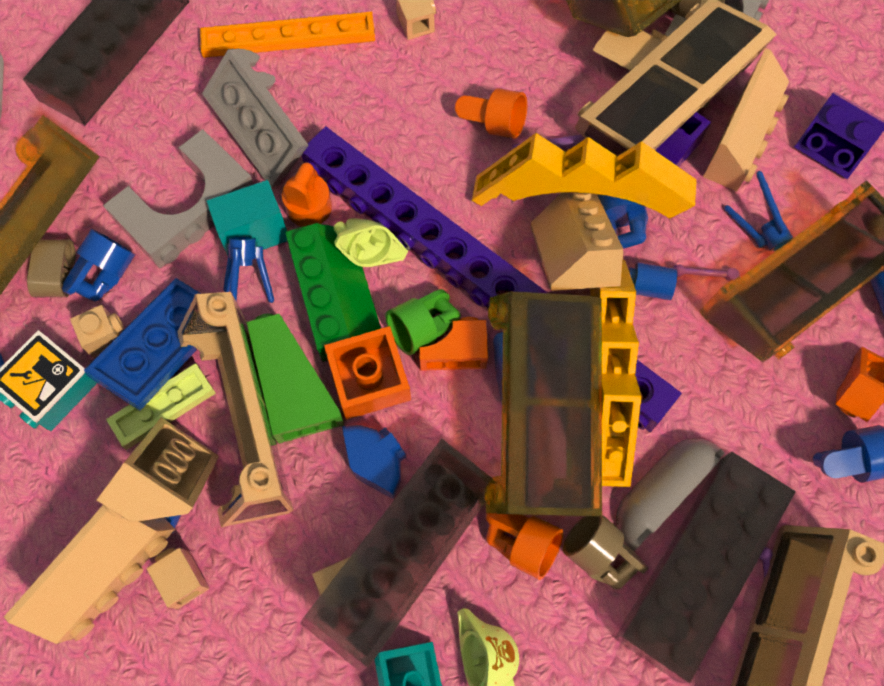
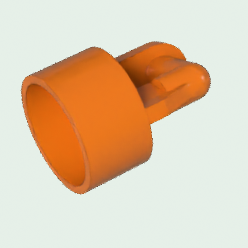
(502, 113)
(307, 197)
(535, 542)

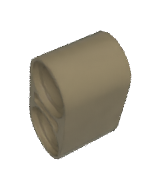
(49, 267)

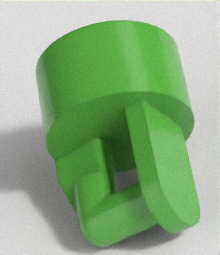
(413, 320)

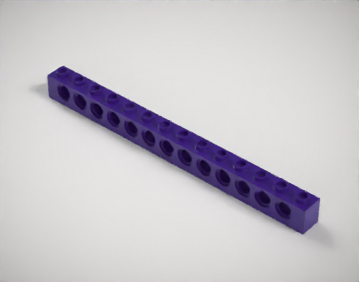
(330, 149)

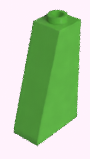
(290, 386)

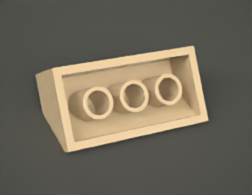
(629, 50)
(748, 124)
(578, 243)
(159, 476)
(88, 576)

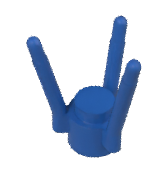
(775, 232)
(241, 253)

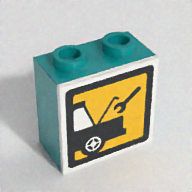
(43, 382)

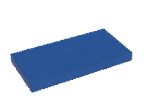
(147, 349)

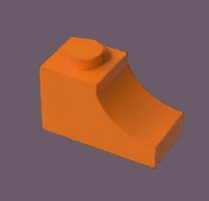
(461, 349)
(863, 386)

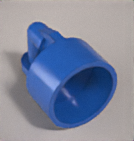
(625, 213)
(105, 254)
(860, 456)

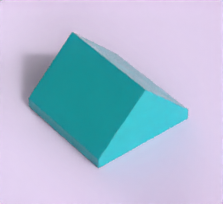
(249, 213)
(408, 666)

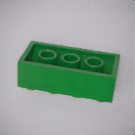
(331, 287)

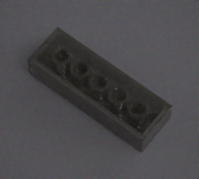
(98, 54)
(398, 557)
(705, 567)

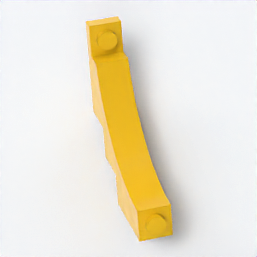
(588, 167)
(619, 384)

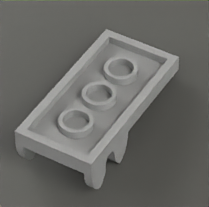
(254, 116)

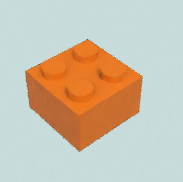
(368, 372)

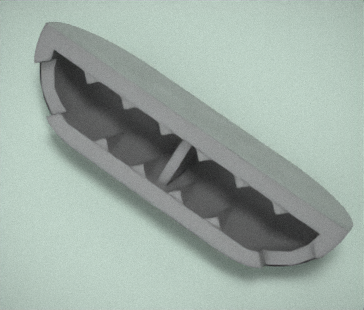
(665, 488)

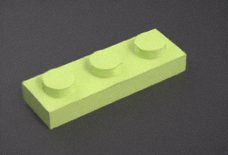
(170, 402)

